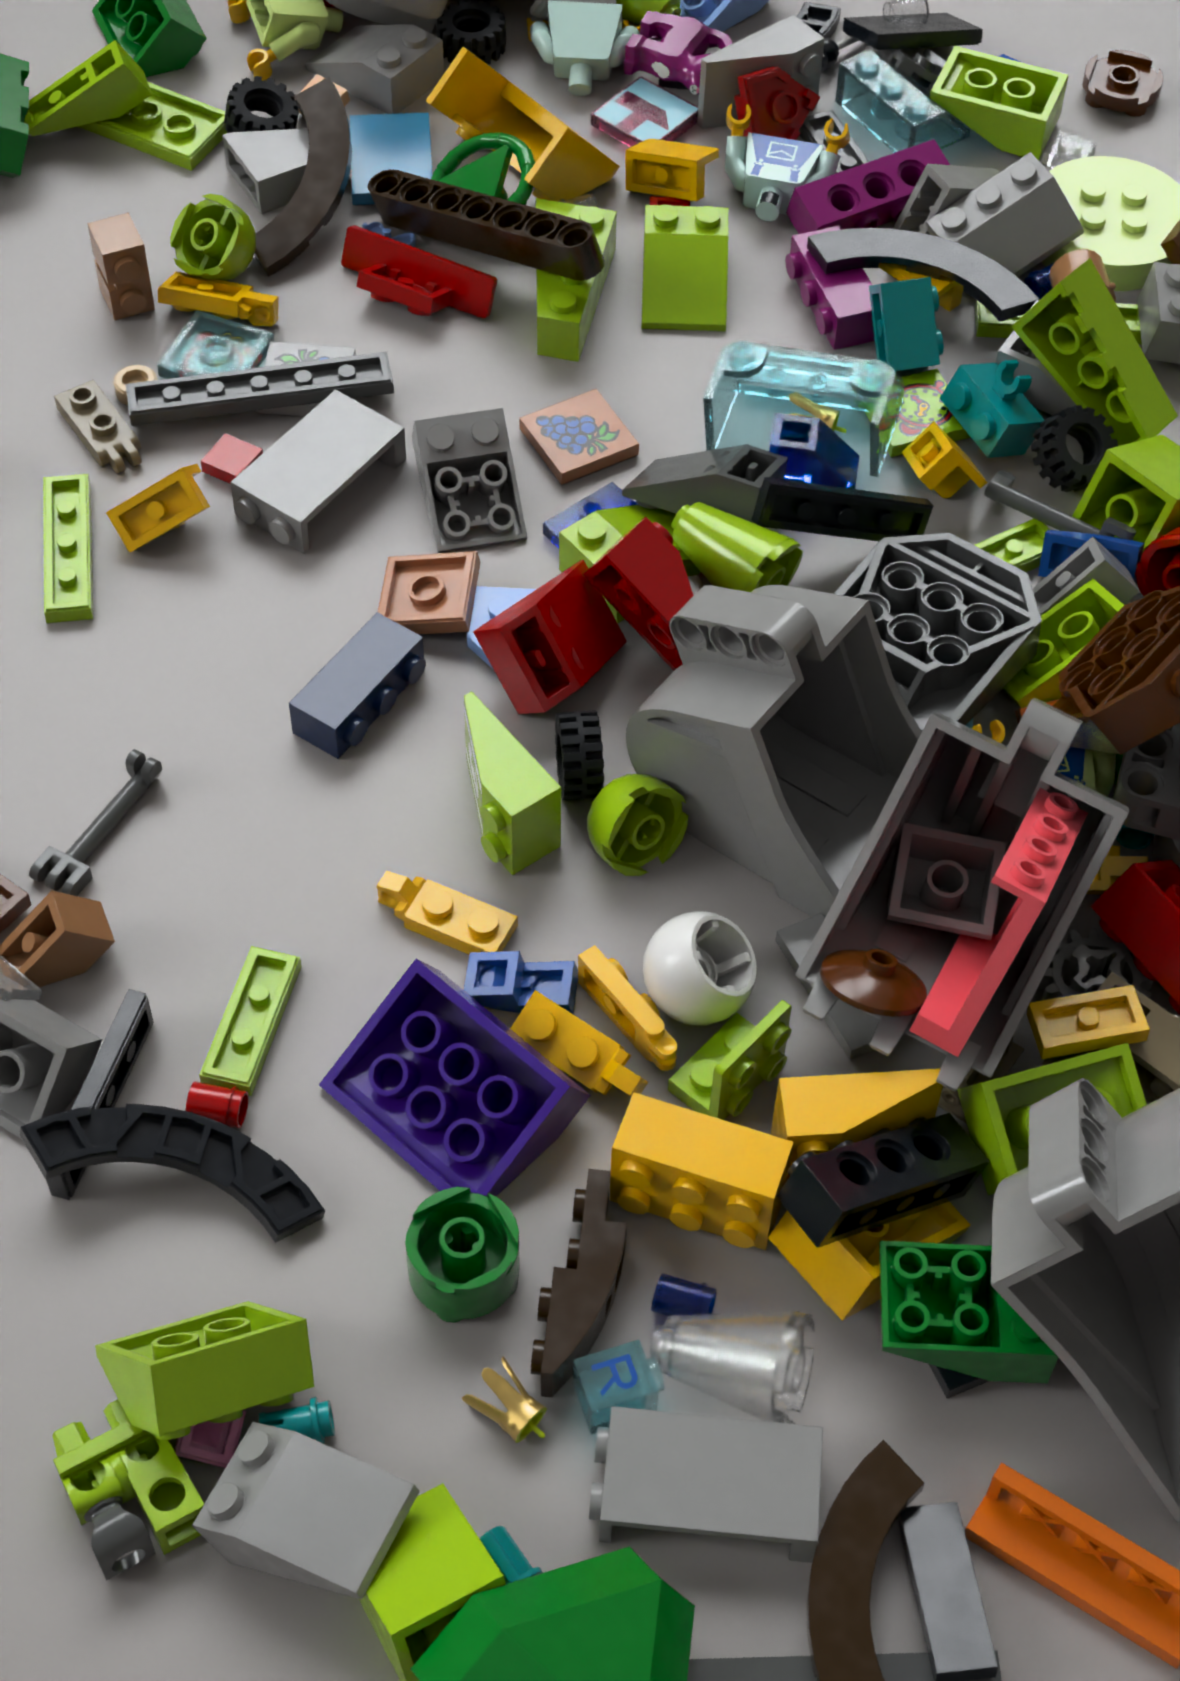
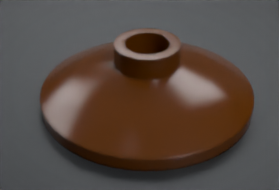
(873, 982)

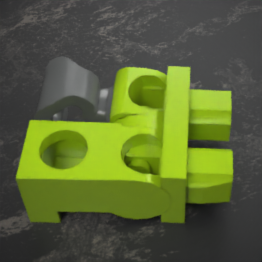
(112, 1471)

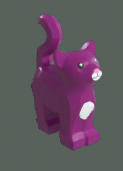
(679, 51)

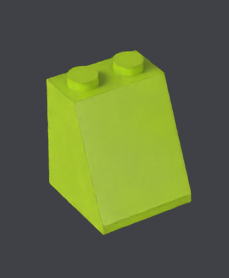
(1137, 487)
(426, 1578)

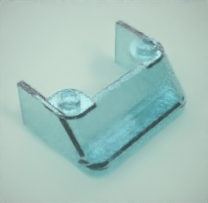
(818, 376)

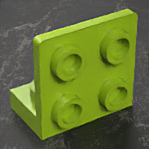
(733, 1063)

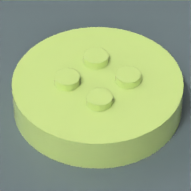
(1123, 214)

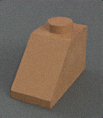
(58, 939)

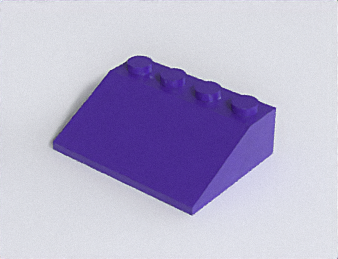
(452, 1086)

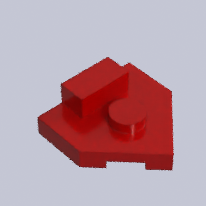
(775, 102)

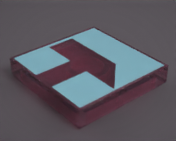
(644, 113)

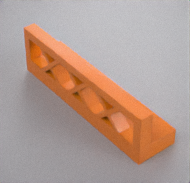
(1081, 1561)

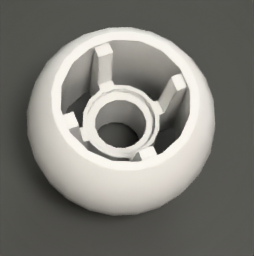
(699, 968)

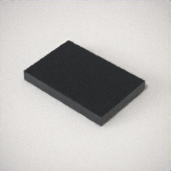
(912, 31)

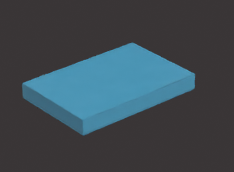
(388, 143)

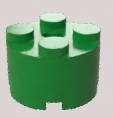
(462, 1253)

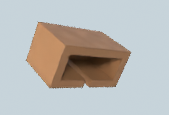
(121, 266)

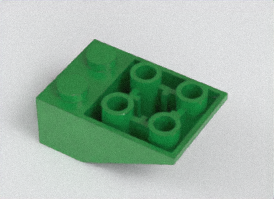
(949, 1315)

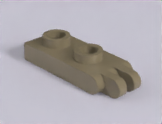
(99, 426)

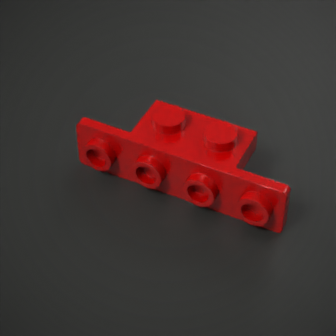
(414, 276)

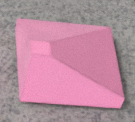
(211, 1442)

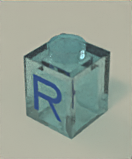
(616, 1379)

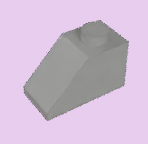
(1087, 562)

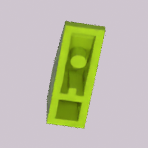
(90, 93)

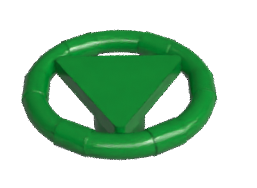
(488, 172)

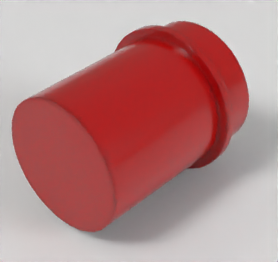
(218, 1103)

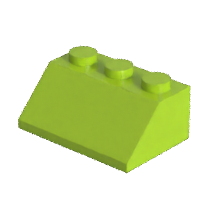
(208, 1367)

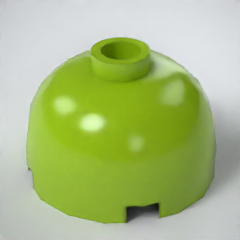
(213, 239)
(636, 822)

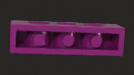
(863, 194)

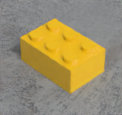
(698, 1171)

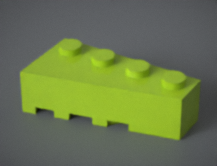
(568, 304)
(1095, 356)

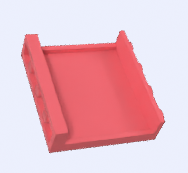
(980, 964)

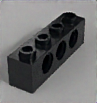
(881, 1178)

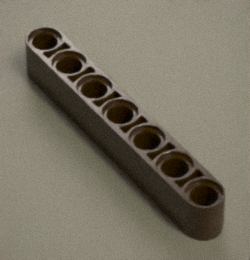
(487, 224)

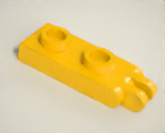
(630, 1011)

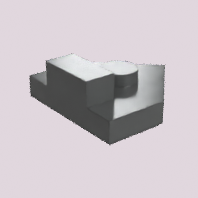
(922, 68)

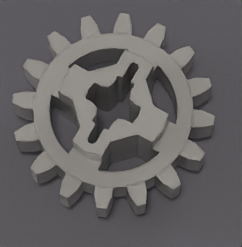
(1087, 966)

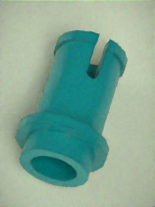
(310, 1420)

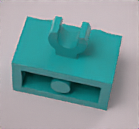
(906, 323)
(993, 407)

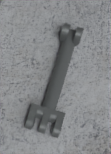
(1001, 491)
(69, 867)

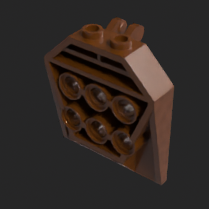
(1127, 676)

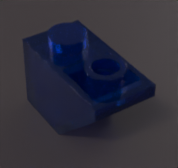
(813, 452)

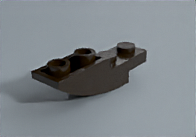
(583, 1290)

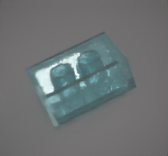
(893, 105)

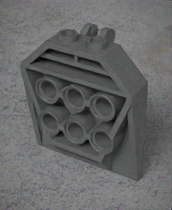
(948, 620)

